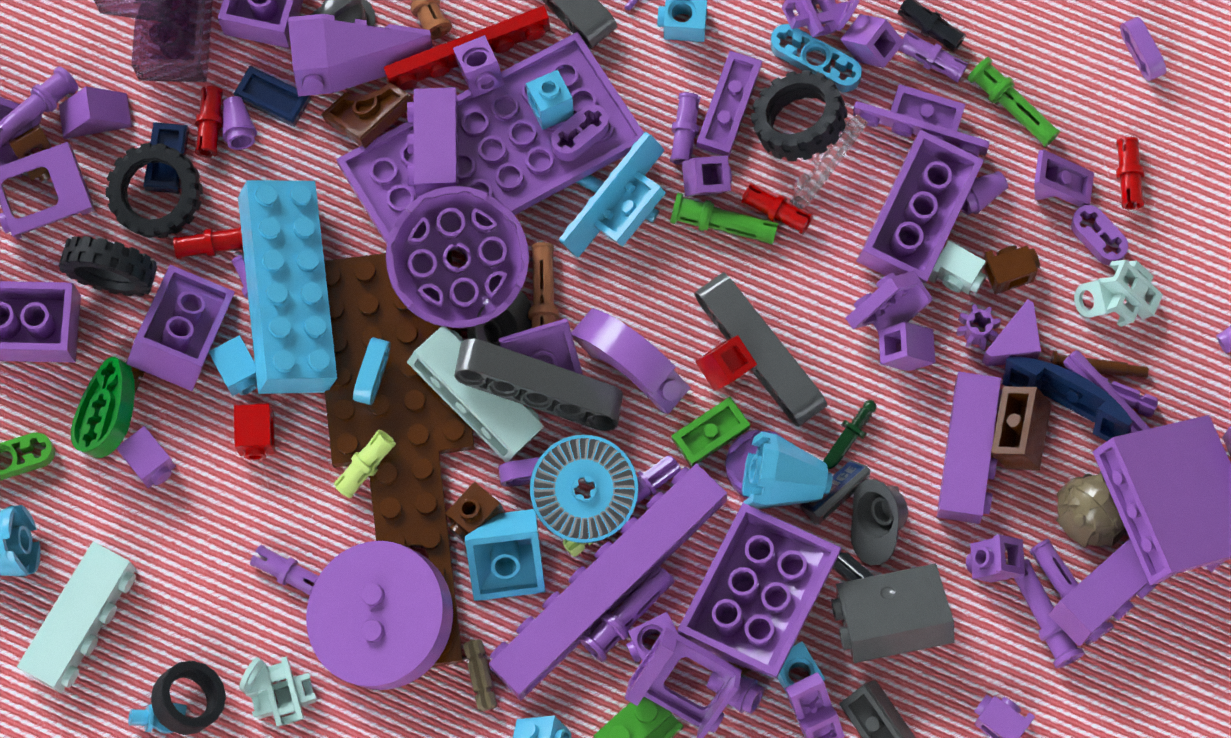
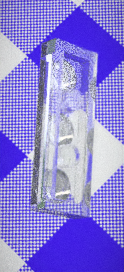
(825, 163)

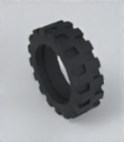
(813, 139)
(120, 180)
(108, 266)

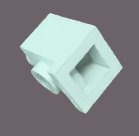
(959, 269)

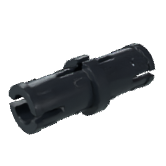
(932, 24)

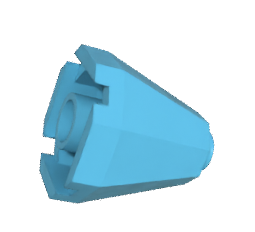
(783, 474)

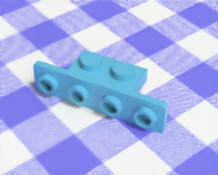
(621, 200)

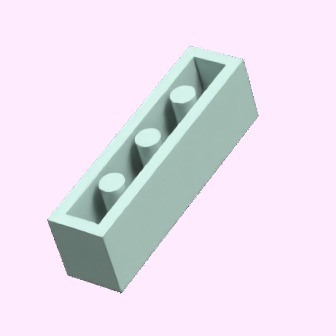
(498, 421)
(77, 618)

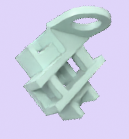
(1112, 291)
(258, 685)

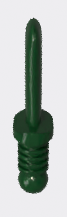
(849, 435)

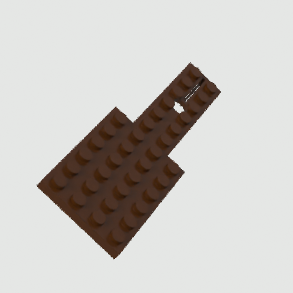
(409, 481)

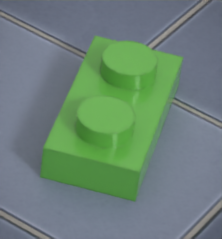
(710, 431)

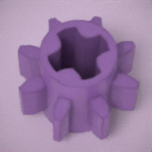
(983, 319)

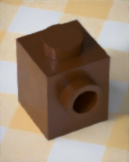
(472, 511)

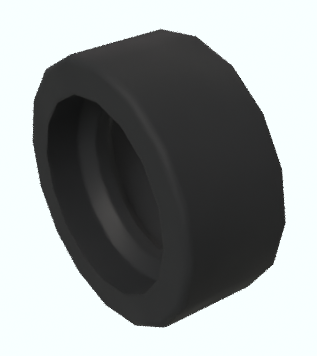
(209, 683)

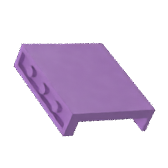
(1171, 495)

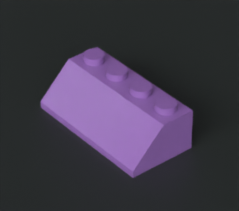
(920, 208)

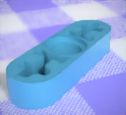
(789, 54)

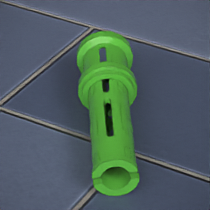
(999, 88)
(707, 216)

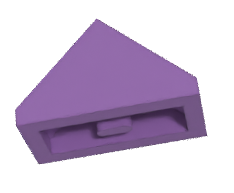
(94, 112)
(1016, 339)

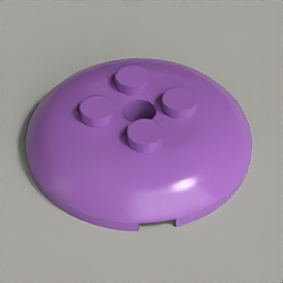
(464, 222)

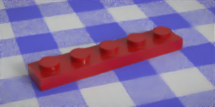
(440, 59)

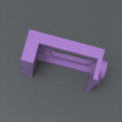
(67, 181)
(659, 663)

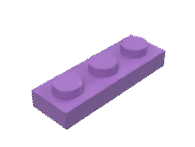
(729, 103)

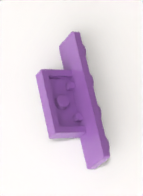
(924, 111)

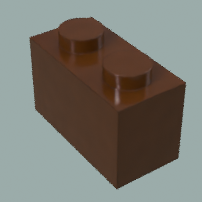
(1021, 428)

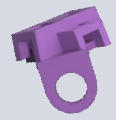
(832, 15)

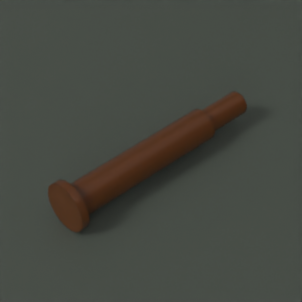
(1106, 367)

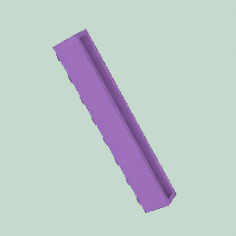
(607, 581)

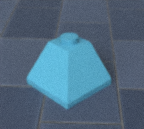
(506, 556)

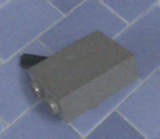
(890, 610)

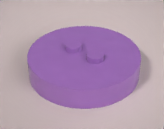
(379, 615)

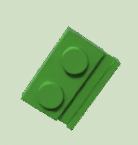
(641, 721)

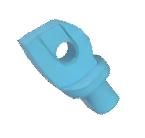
(149, 720)

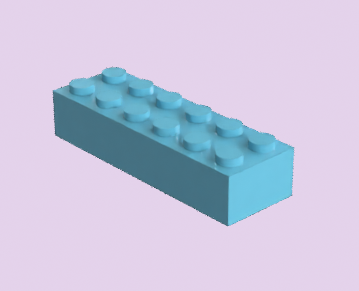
(287, 287)

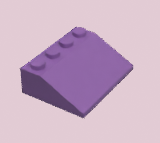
(758, 591)

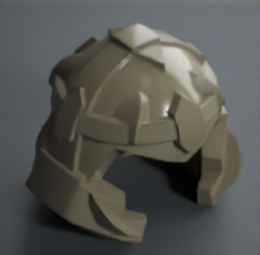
(1089, 512)

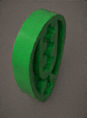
(104, 410)

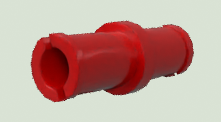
(209, 121)
(1130, 173)
(777, 208)
(208, 242)

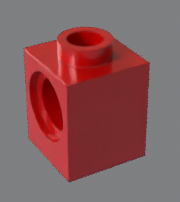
(726, 362)
(254, 430)

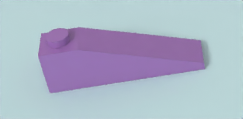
(343, 54)

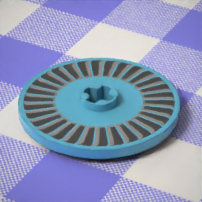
(597, 463)

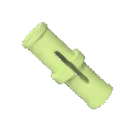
(364, 463)

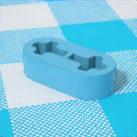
(371, 371)

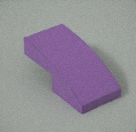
(814, 708)

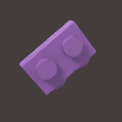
(894, 302)

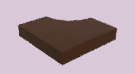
(368, 115)

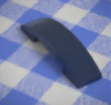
(1070, 391)

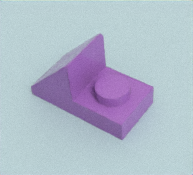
(1062, 179)

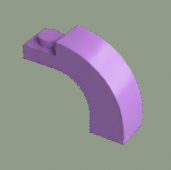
(633, 356)

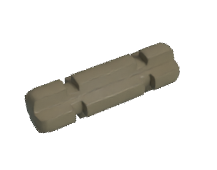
(480, 675)

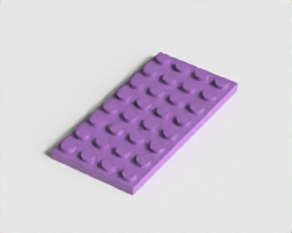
(501, 140)

